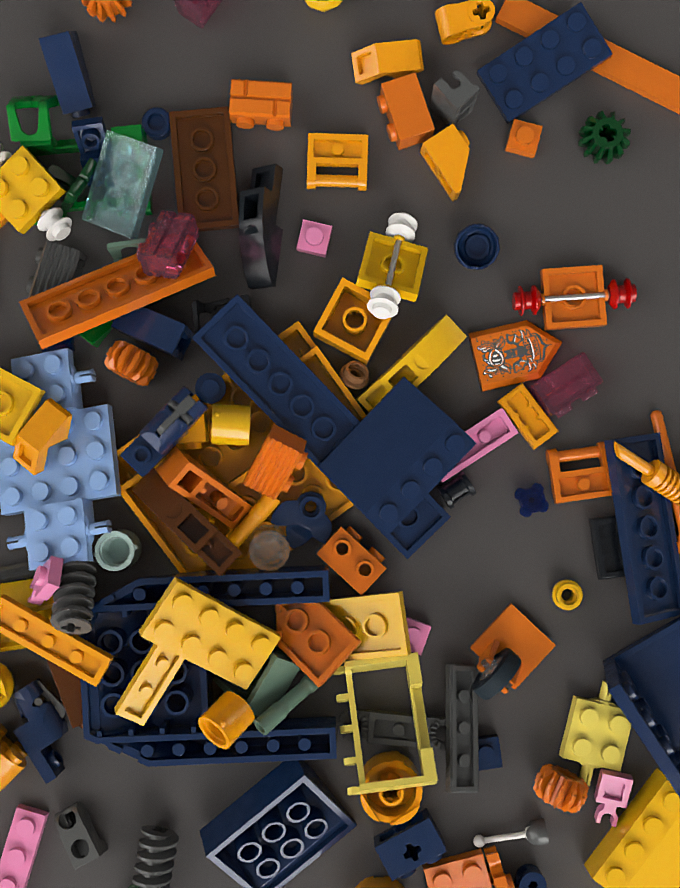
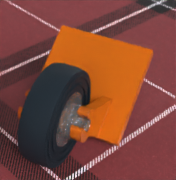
(508, 653)

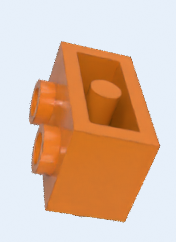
(351, 559)

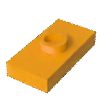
(527, 416)

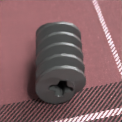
(73, 599)
(157, 857)

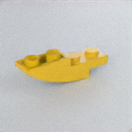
(417, 361)

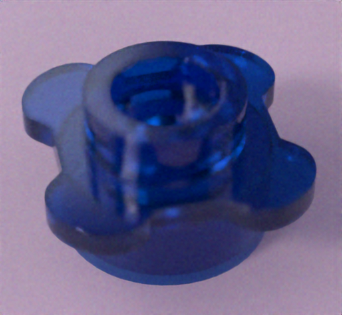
(539, 504)

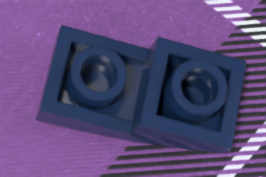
(89, 138)

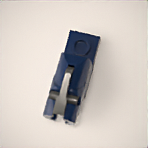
(164, 432)
(43, 727)

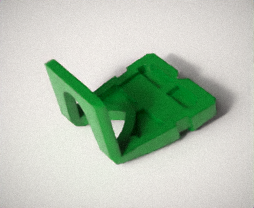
(44, 130)

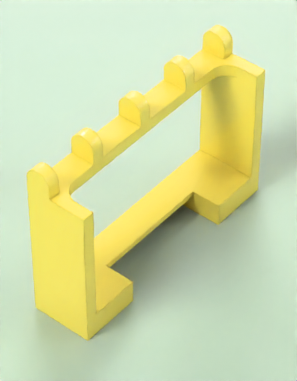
(425, 752)

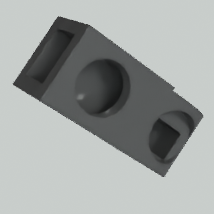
(79, 835)

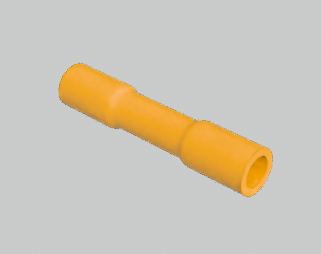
(256, 515)

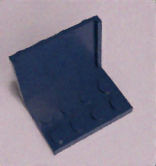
(647, 690)

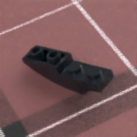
(258, 231)

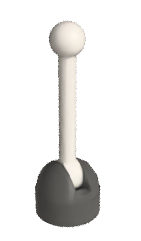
(534, 832)

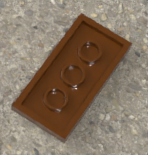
(205, 167)

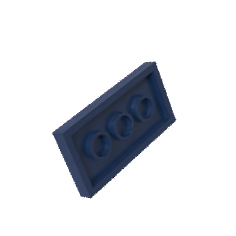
(544, 63)

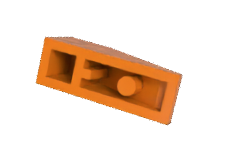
(202, 488)

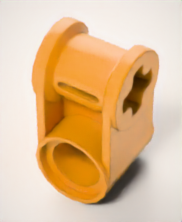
(460, 20)

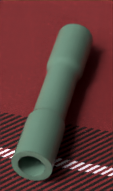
(278, 711)

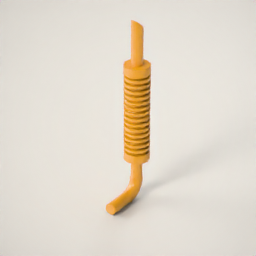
(654, 474)

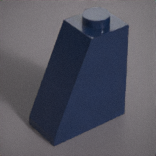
(68, 72)
(156, 331)

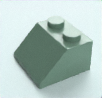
(268, 684)

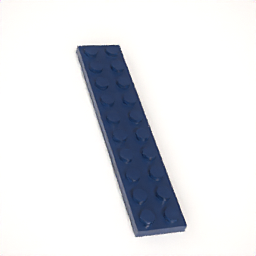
(297, 402)

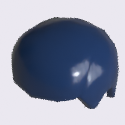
(476, 246)

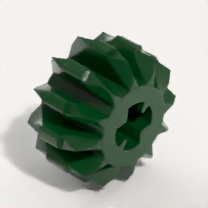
(609, 129)

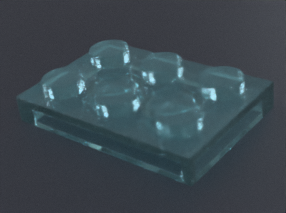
(122, 184)

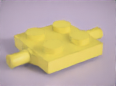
(595, 734)

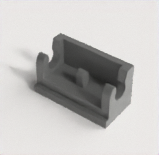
(453, 104)

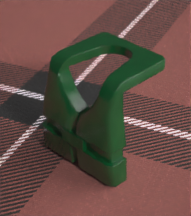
(76, 185)

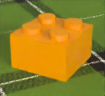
(349, 323)

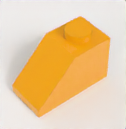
(447, 158)

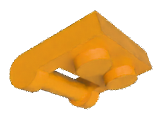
(337, 151)

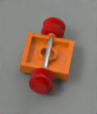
(574, 297)

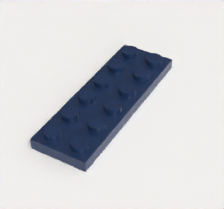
(645, 534)

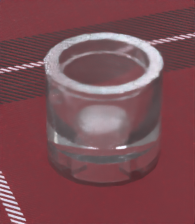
(268, 547)

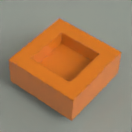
(523, 138)

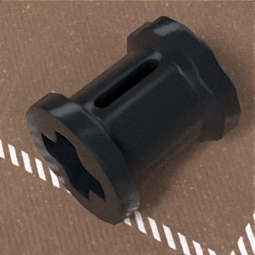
(456, 490)

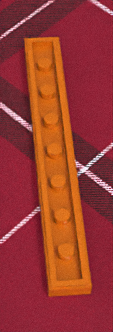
(622, 67)

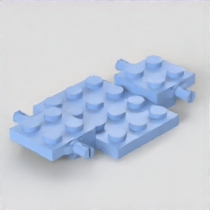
(75, 473)

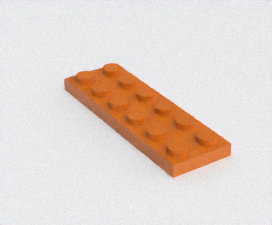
(105, 296)

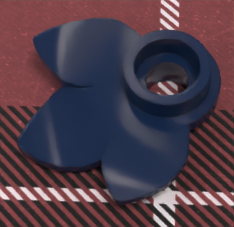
(302, 523)

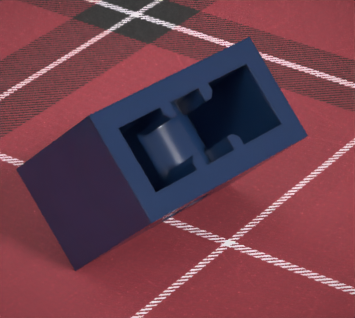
(421, 833)

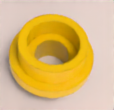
(576, 594)

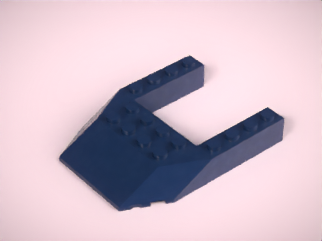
(172, 729)

